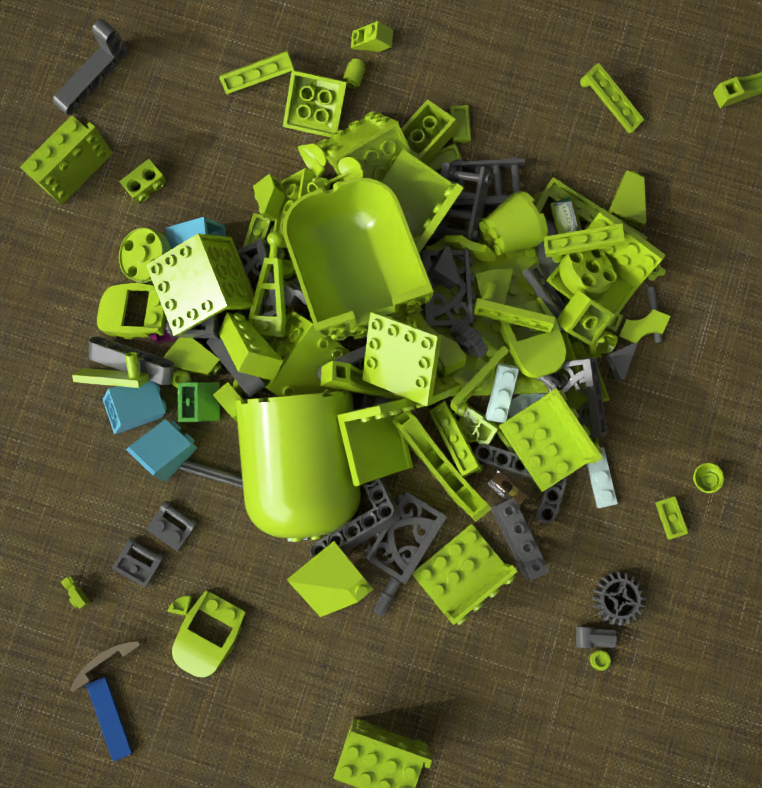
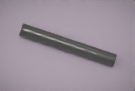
(653, 305)

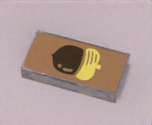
(506, 488)

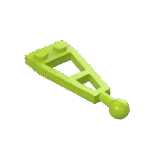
(265, 324)

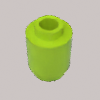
(354, 73)

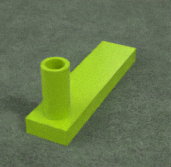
(257, 72)
(612, 97)
(583, 240)
(487, 308)
(496, 356)
(132, 378)
(455, 440)

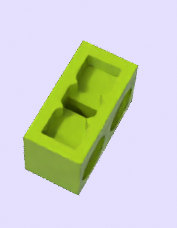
(139, 177)

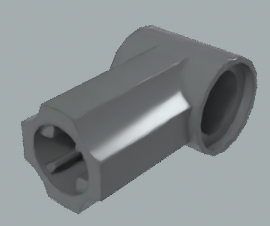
(589, 637)

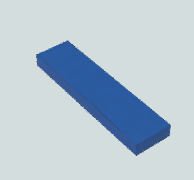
(109, 718)

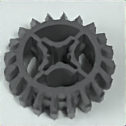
(616, 607)

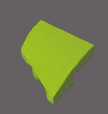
(501, 278)
(476, 427)

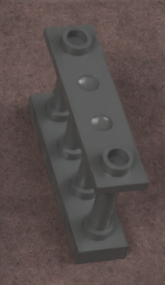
(484, 180)
(494, 201)

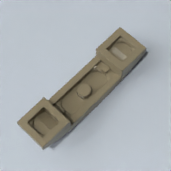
(85, 674)

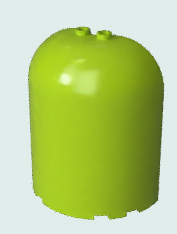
(354, 257)
(296, 464)

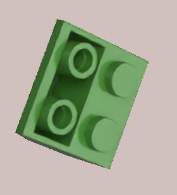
(197, 402)

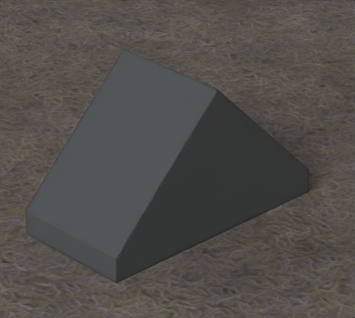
(444, 269)
(620, 361)

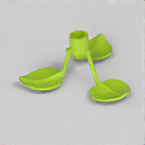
(316, 160)

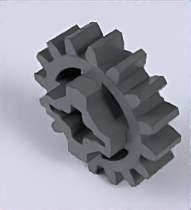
(469, 340)

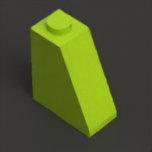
(630, 200)
(193, 358)

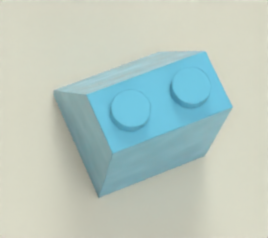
(181, 232)
(133, 406)
(163, 449)

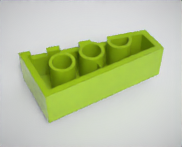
(248, 348)

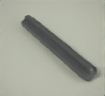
(212, 473)

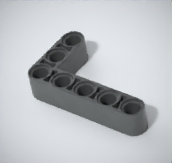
(94, 70)
(509, 466)
(362, 523)

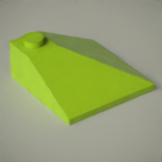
(314, 103)
(330, 581)

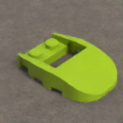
(113, 310)
(537, 354)
(198, 654)

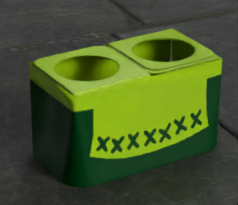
(565, 215)

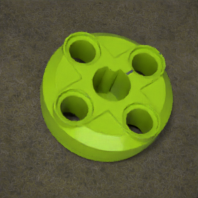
(140, 249)
(587, 272)

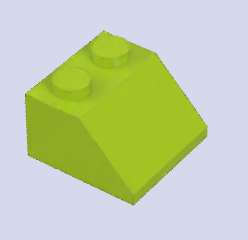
(584, 318)

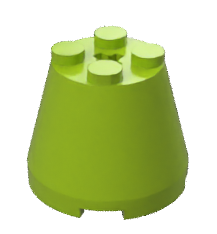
(514, 225)

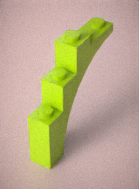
(440, 466)

